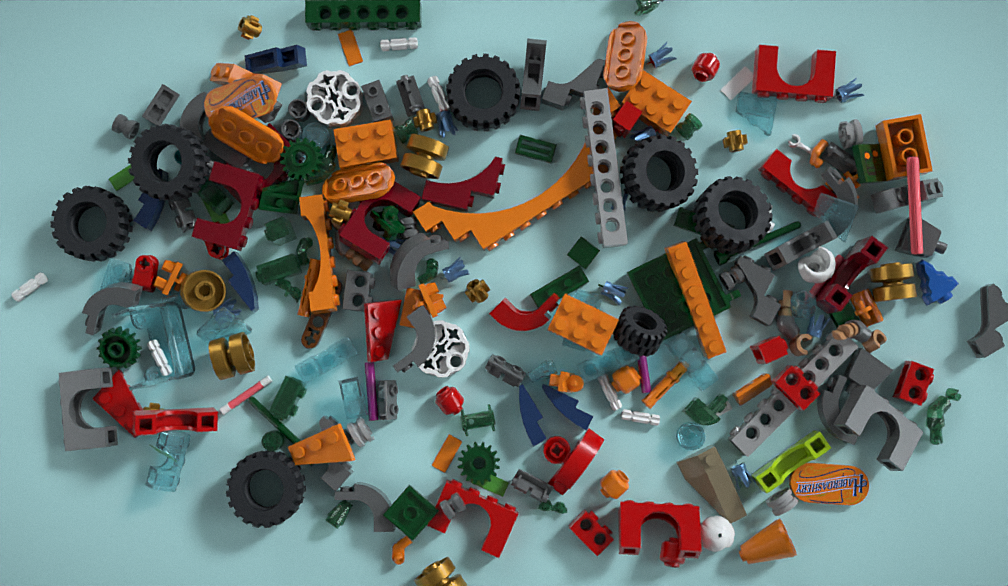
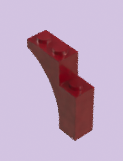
(459, 194)

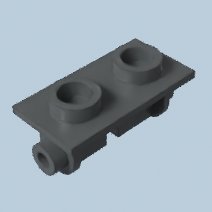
(410, 95)
(839, 159)
(183, 218)
(513, 373)
(388, 409)
(539, 489)

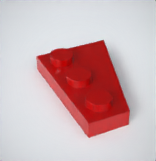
(380, 328)
(119, 401)

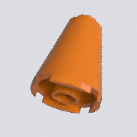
(768, 545)

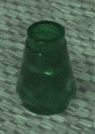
(338, 514)

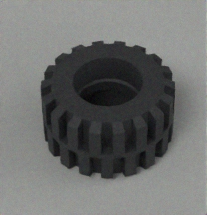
(639, 331)

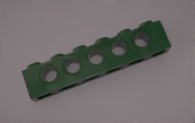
(316, 8)

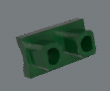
(387, 221)

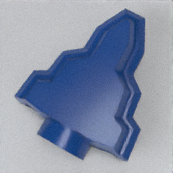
(934, 284)

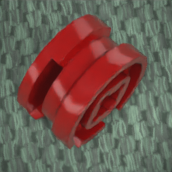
(556, 449)

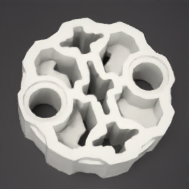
(325, 114)
(461, 350)

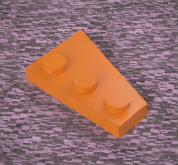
(323, 447)

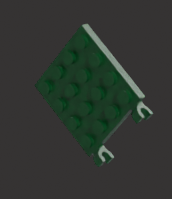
(662, 294)

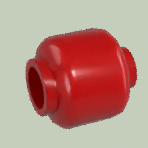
(705, 67)
(449, 400)
(669, 553)

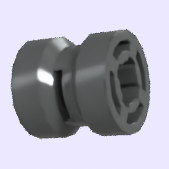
(295, 109)
(127, 127)
(290, 127)
(410, 224)
(732, 277)
(457, 503)

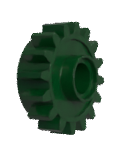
(295, 152)
(127, 343)
(478, 473)

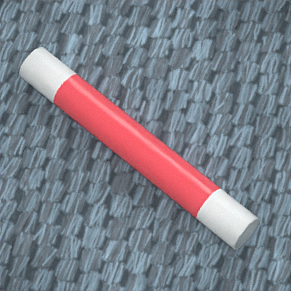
(246, 394)

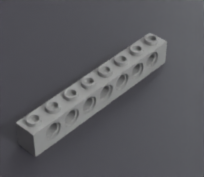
(600, 100)
(830, 363)

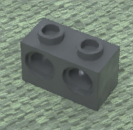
(377, 101)
(353, 290)

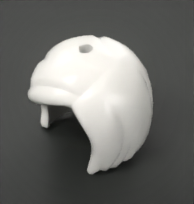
(821, 262)
(709, 533)

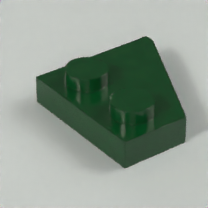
(281, 197)

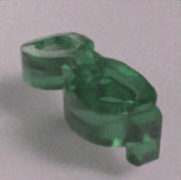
(293, 291)
(558, 507)

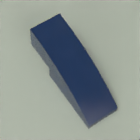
(276, 60)
(152, 208)
(242, 280)
(567, 407)
(530, 416)

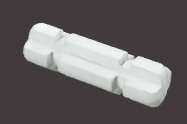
(399, 44)
(438, 93)
(29, 287)
(159, 357)
(609, 392)
(640, 417)

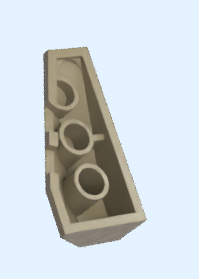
(710, 478)

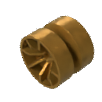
(426, 151)
(892, 278)
(203, 290)
(232, 356)
(438, 575)

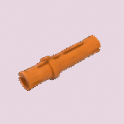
(310, 282)
(664, 385)

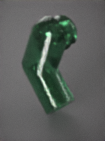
(301, 250)
(431, 271)

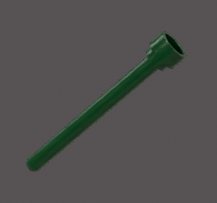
(723, 258)
(275, 422)

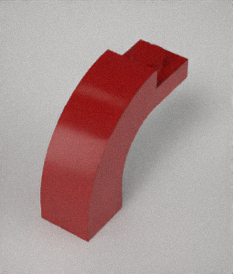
(519, 320)
(576, 462)

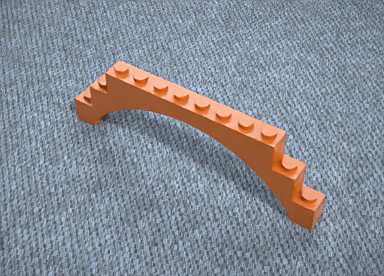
(499, 225)

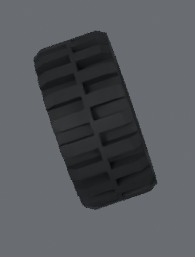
(474, 69)
(145, 158)
(681, 169)
(747, 199)
(68, 216)
(240, 488)

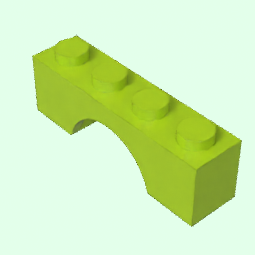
(801, 452)

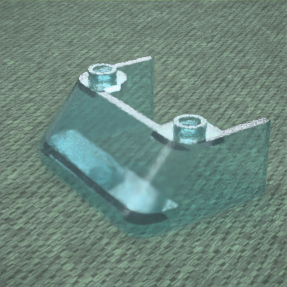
(168, 327)

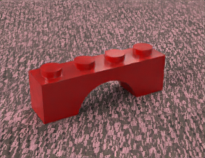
(778, 170)
(193, 419)

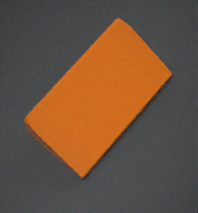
(752, 389)

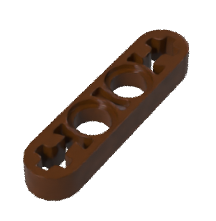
(326, 317)

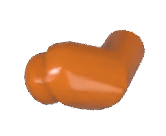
(816, 152)
(398, 550)

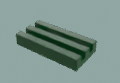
(539, 150)

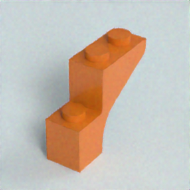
(226, 73)

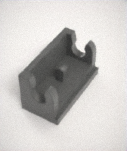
(161, 105)

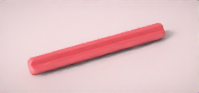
(914, 205)

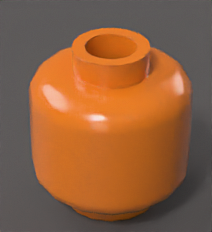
(625, 379)
(614, 484)

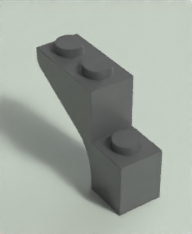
(558, 95)
(898, 197)
(758, 280)
(993, 314)
(337, 471)

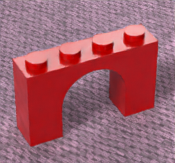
(769, 83)
(501, 516)
(683, 518)

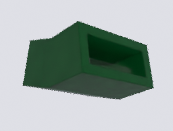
(583, 252)
(845, 315)

